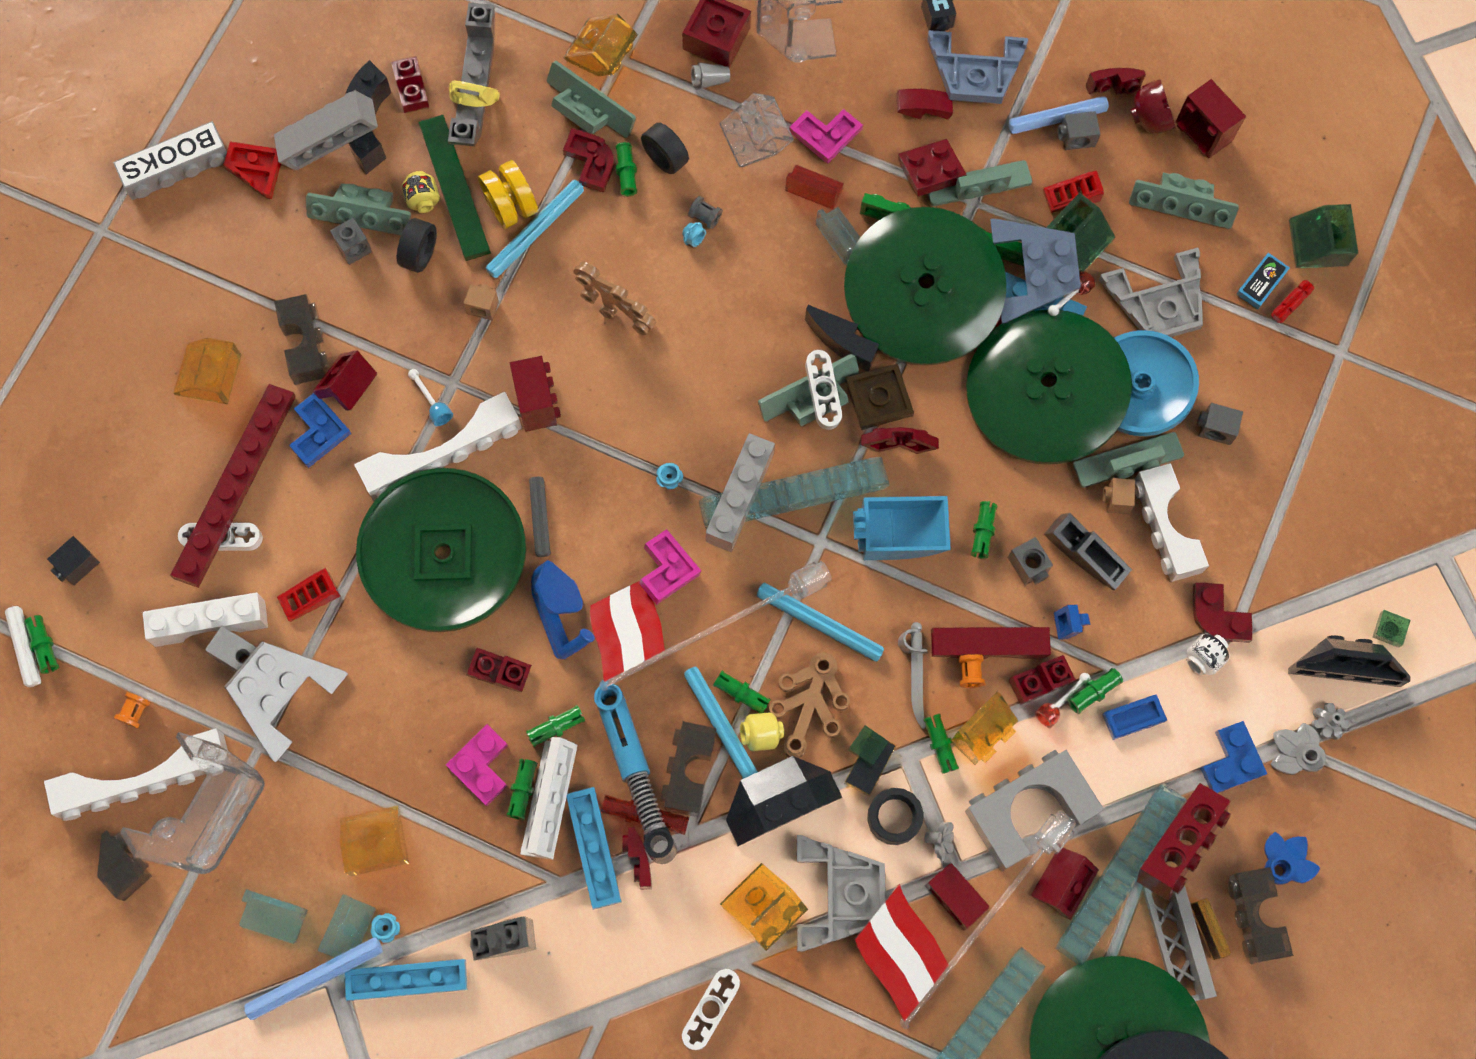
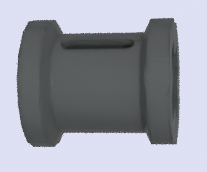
(705, 212)

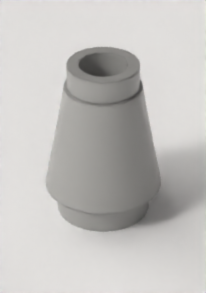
(708, 75)

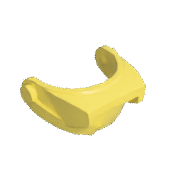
(486, 97)

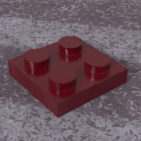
(931, 167)

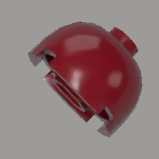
(1153, 108)

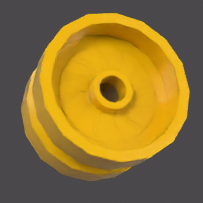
(508, 194)

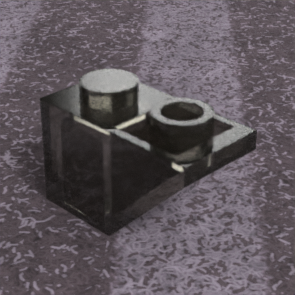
(119, 868)

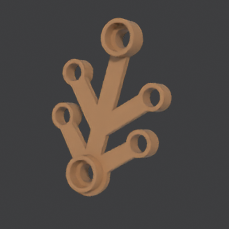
(612, 295)
(812, 700)

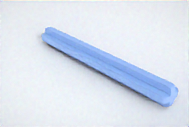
(313, 978)

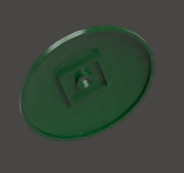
(919, 322)
(1053, 421)
(434, 511)
(1109, 1002)

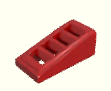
(1089, 178)
(322, 598)

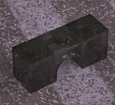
(306, 360)
(692, 743)
(1261, 941)

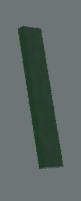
(454, 188)

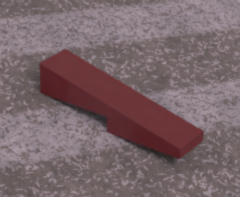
(991, 642)

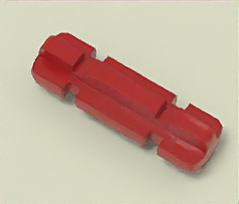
(1292, 301)

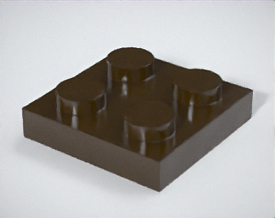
(879, 396)

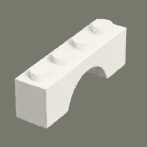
(1179, 554)
(179, 622)

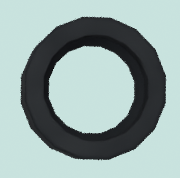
(665, 148)
(416, 245)
(897, 794)

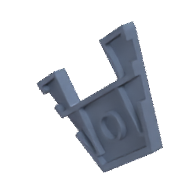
(976, 76)
(1048, 265)

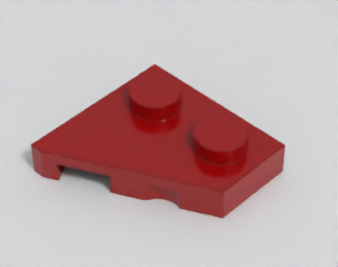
(254, 165)

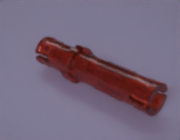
(626, 810)

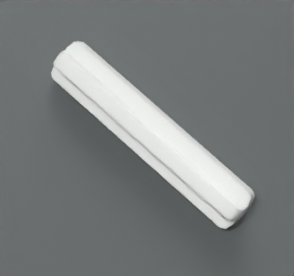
(21, 641)

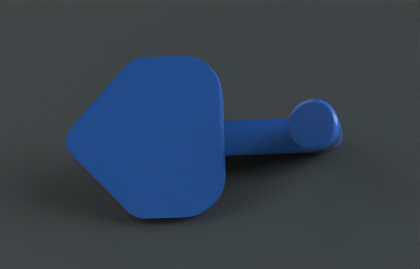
(555, 595)

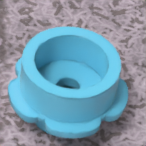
(693, 234)
(664, 470)
(377, 927)

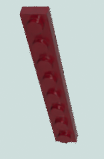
(233, 486)

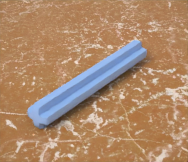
(1056, 115)

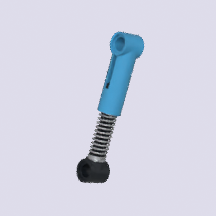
(634, 771)

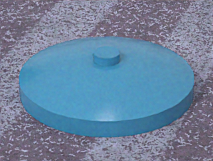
(1162, 382)

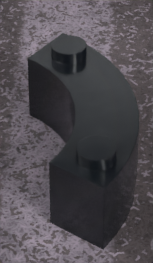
(375, 85)

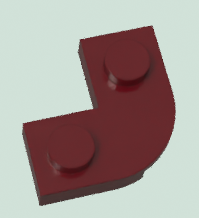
(595, 153)
(907, 438)
(1210, 614)

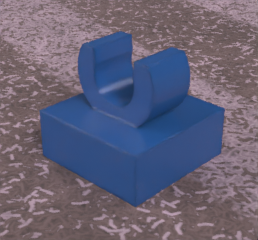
(1070, 622)

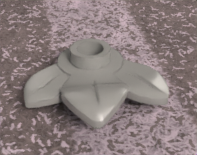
(1295, 747)

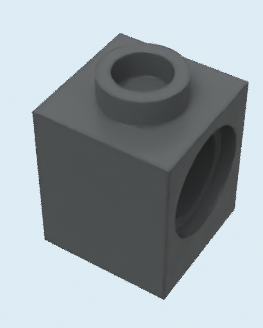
(1079, 130)
(351, 241)
(1219, 423)
(1030, 550)

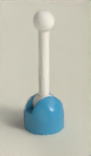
(439, 412)

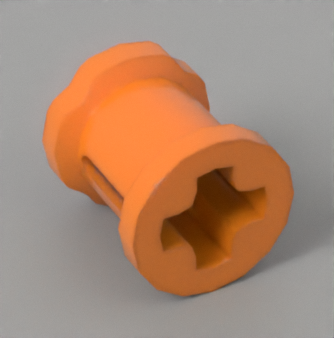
(971, 671)
(132, 710)

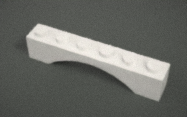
(491, 422)
(75, 794)

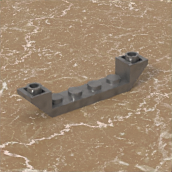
(480, 28)

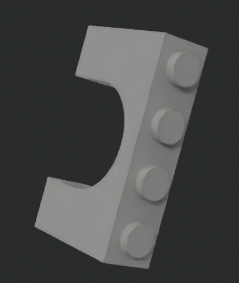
(993, 813)

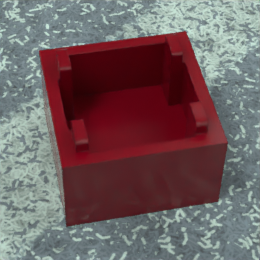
(716, 31)
(1210, 118)
(534, 394)

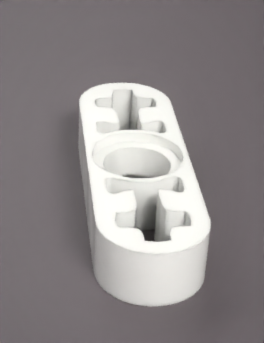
(812, 371)
(241, 529)
(691, 1025)

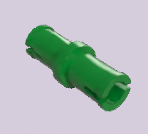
(626, 169)
(984, 530)
(41, 644)
(1095, 690)
(741, 692)
(555, 726)
(941, 743)
(521, 789)

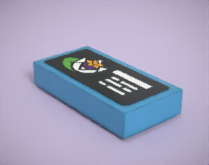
(1263, 281)

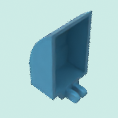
(902, 527)

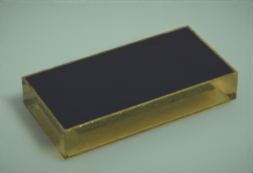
(865, 777)
(1210, 929)

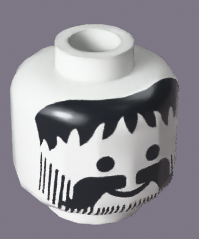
(1207, 654)

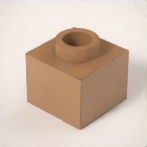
(481, 301)
(1120, 496)

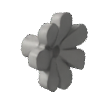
(1330, 721)
(941, 839)

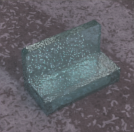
(838, 232)
(272, 917)
(346, 926)

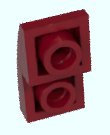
(1121, 79)
(410, 84)
(920, 101)
(498, 670)
(1042, 680)
(634, 847)

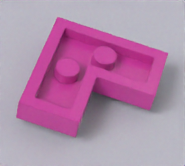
(823, 139)
(674, 567)
(472, 764)

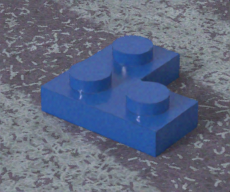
(324, 433)
(1241, 760)

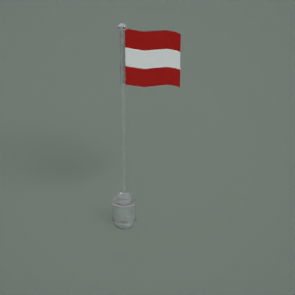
(632, 633)
(905, 951)

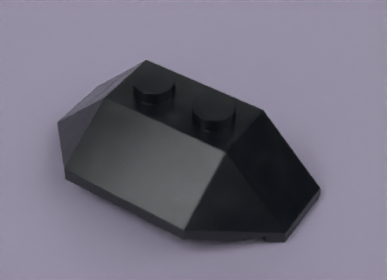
(1351, 661)
(779, 797)

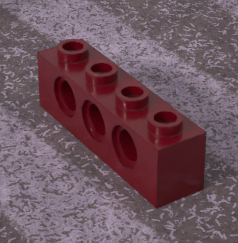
(1203, 805)

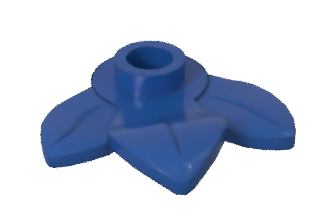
(1291, 857)

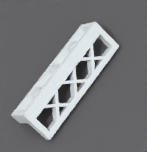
(549, 798)

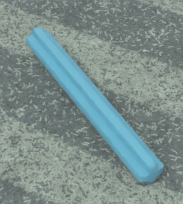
(535, 228)
(822, 623)
(720, 722)

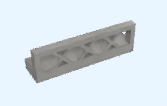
(1190, 942)

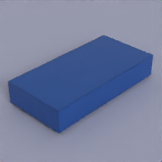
(1134, 717)

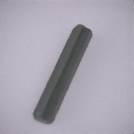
(539, 516)

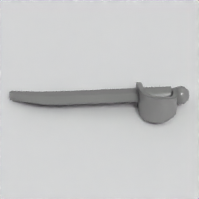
(916, 668)

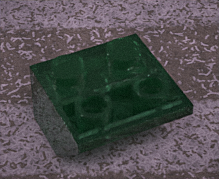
(1090, 229)
(1324, 237)

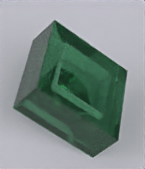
(1391, 628)
(868, 745)

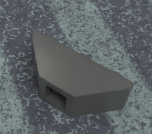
(503, 939)

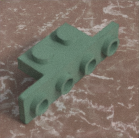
(586, 104)
(984, 182)
(1184, 199)
(365, 205)
(798, 397)
(1128, 460)

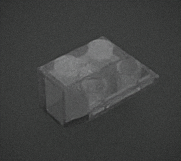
(756, 130)

